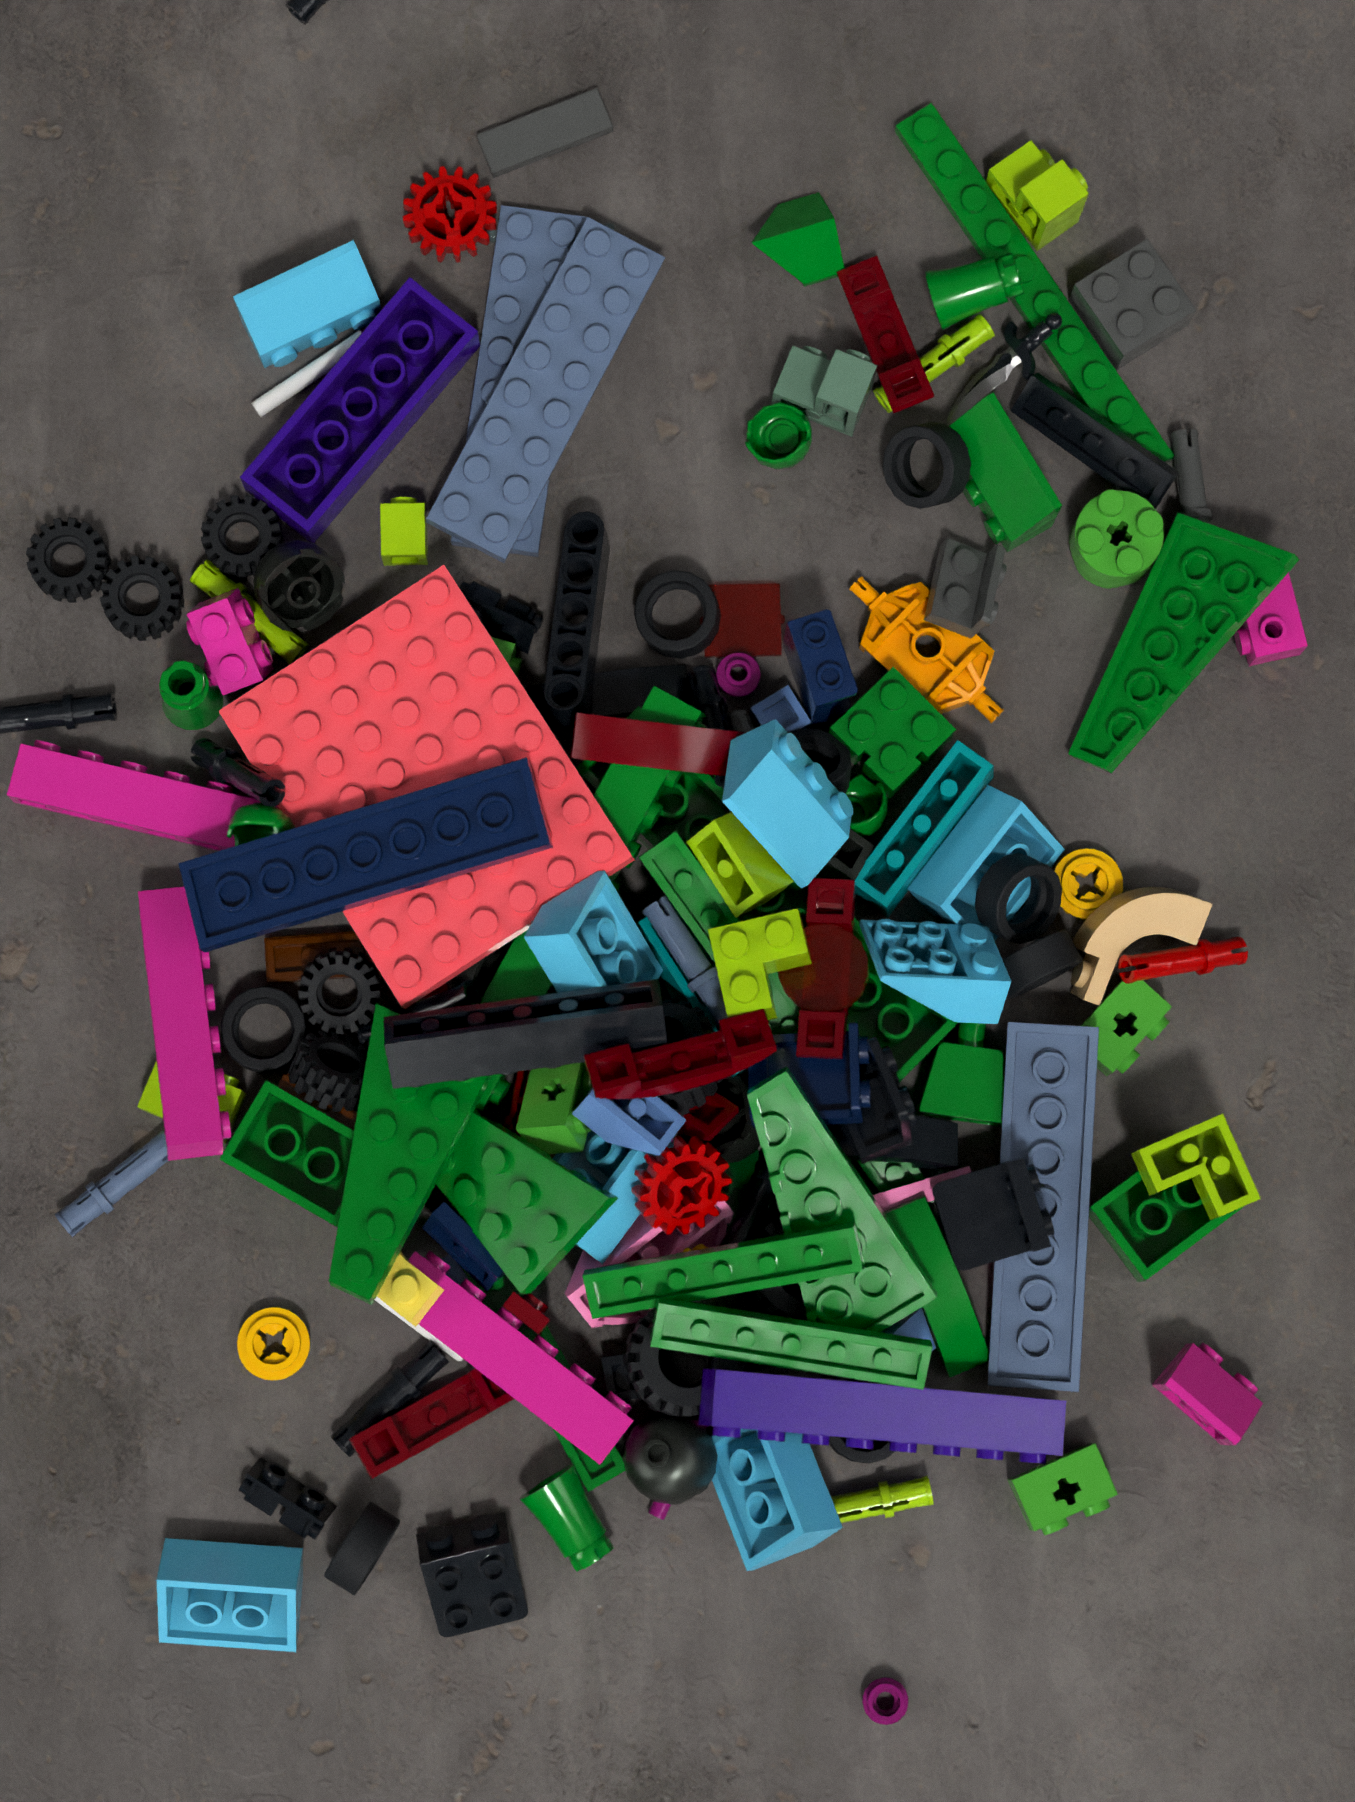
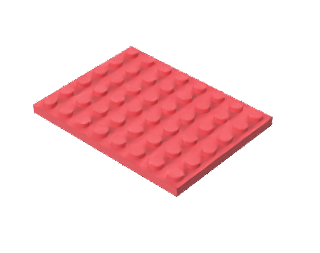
(406, 706)

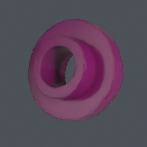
(733, 687)
(889, 1715)

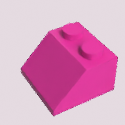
(1209, 1394)

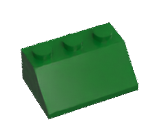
(1004, 476)

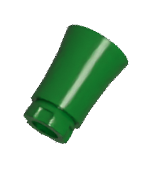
(973, 287)
(199, 706)
(569, 1517)

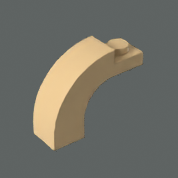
(1125, 920)

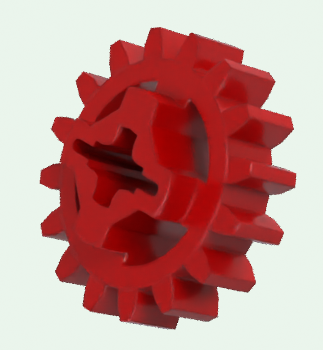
(467, 210)
(681, 1185)

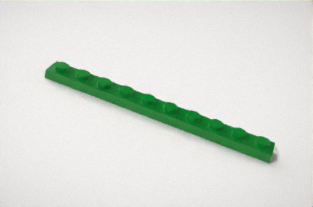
(995, 234)
(704, 908)

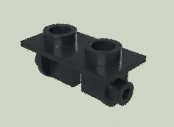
(512, 624)
(306, 1507)

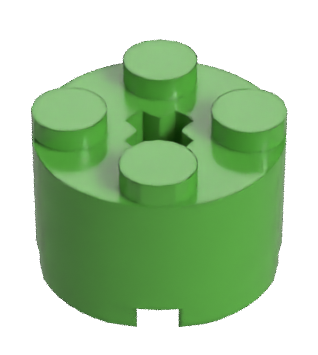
(1123, 515)

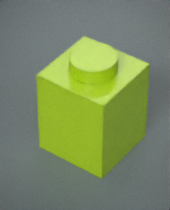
(403, 532)

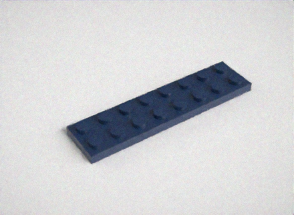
(365, 855)

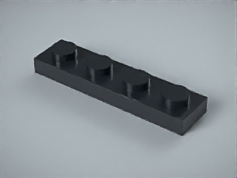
(1093, 440)

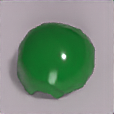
(779, 436)
(868, 805)
(257, 822)

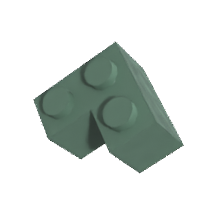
(826, 389)

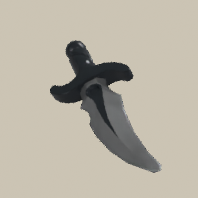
(999, 370)

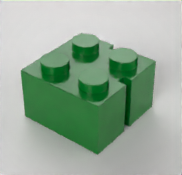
(892, 728)

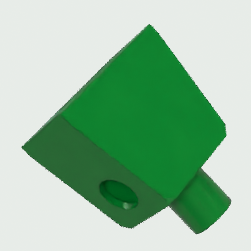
(965, 1080)

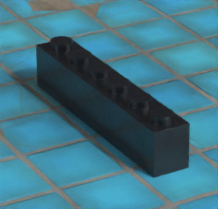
(522, 1033)

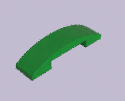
(951, 1313)

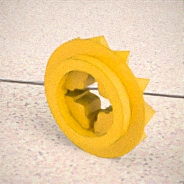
(1082, 863)
(252, 1347)

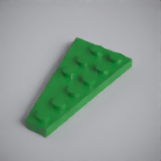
(1187, 611)
(393, 1165)
(823, 1189)
(519, 1200)

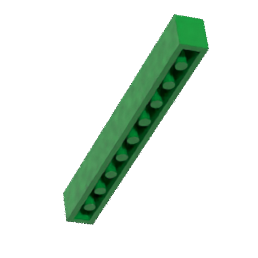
(630, 802)

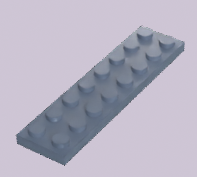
(524, 264)
(545, 390)
(1051, 1126)

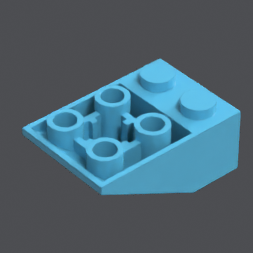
(941, 966)

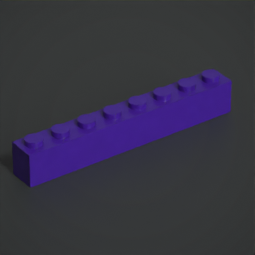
(882, 1413)

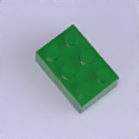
(293, 1151)
(1153, 1228)

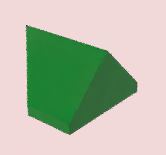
(802, 239)

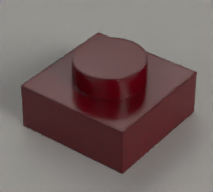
(528, 1310)

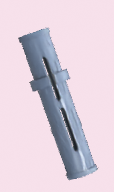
(688, 955)
(111, 1188)

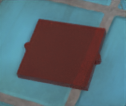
(748, 620)

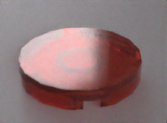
(836, 972)

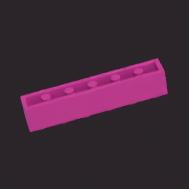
(124, 795)
(182, 1027)
(522, 1366)

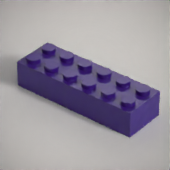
(361, 410)

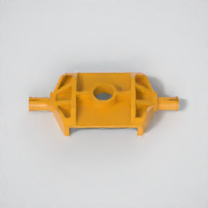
(945, 680)

